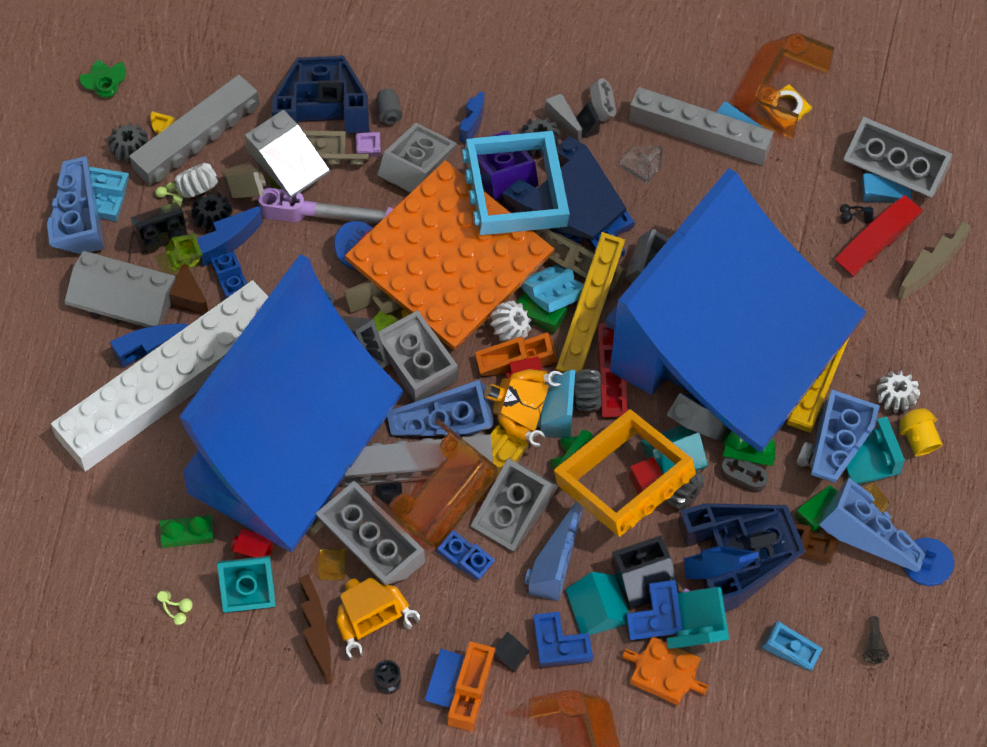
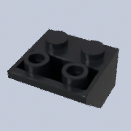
(158, 226)
(641, 565)

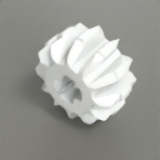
(196, 180)
(510, 321)
(898, 392)

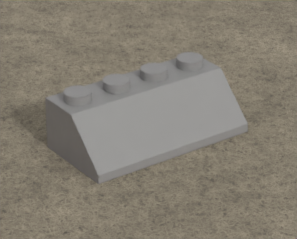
(898, 157)
(119, 290)
(372, 535)

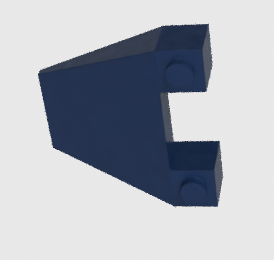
(300, 93)
(589, 193)
(726, 527)

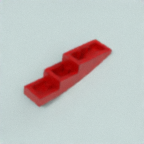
(878, 235)
(612, 386)

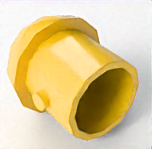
(920, 431)

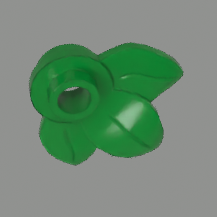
(102, 77)

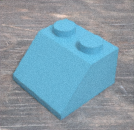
(558, 407)

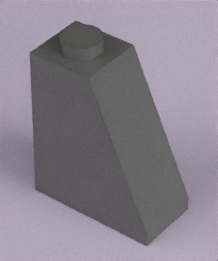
(368, 336)
(697, 417)

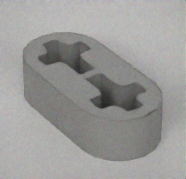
(603, 99)

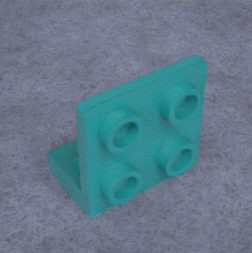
(878, 455)
(701, 618)

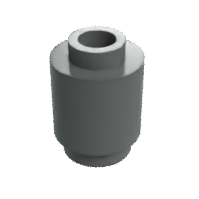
(388, 106)

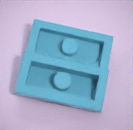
(109, 191)
(553, 288)

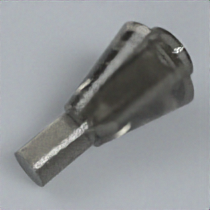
(875, 647)

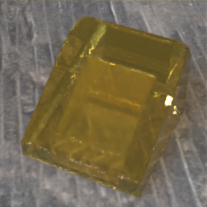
(332, 564)

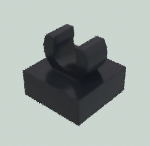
(761, 539)

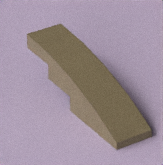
(575, 256)
(931, 264)

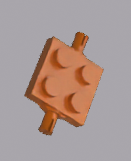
(665, 671)

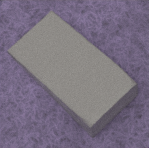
(560, 112)

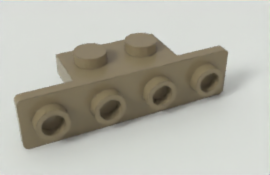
(332, 147)
(368, 294)

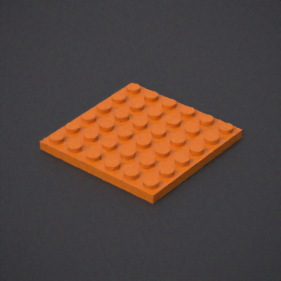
(437, 261)

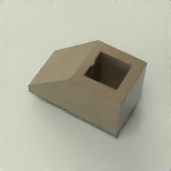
(244, 181)

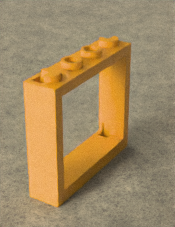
(602, 446)

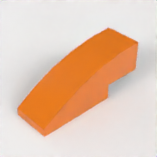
(496, 358)
(471, 686)

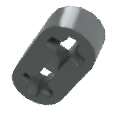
(744, 474)

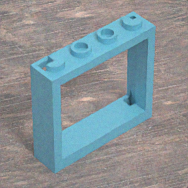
(519, 221)

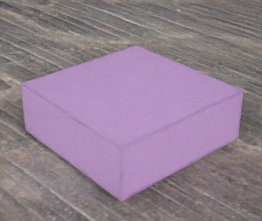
(368, 144)

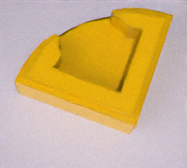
(160, 122)

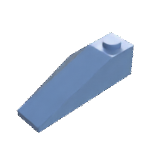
(75, 213)
(460, 408)
(840, 433)
(860, 523)
(552, 563)

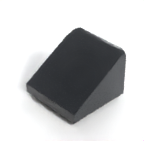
(330, 91)
(588, 121)
(388, 491)
(510, 652)

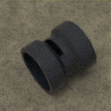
(387, 670)

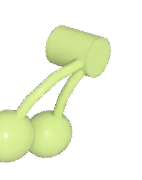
(170, 187)
(185, 606)

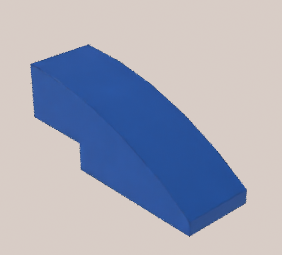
(229, 234)
(142, 342)
(717, 561)

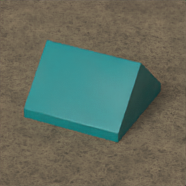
(686, 440)
(246, 584)
(597, 603)

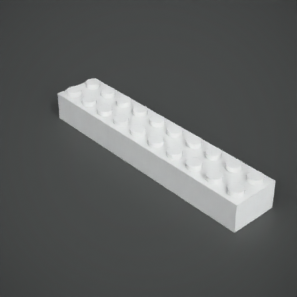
(156, 381)

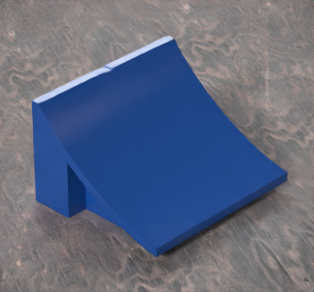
(731, 316)
(285, 412)

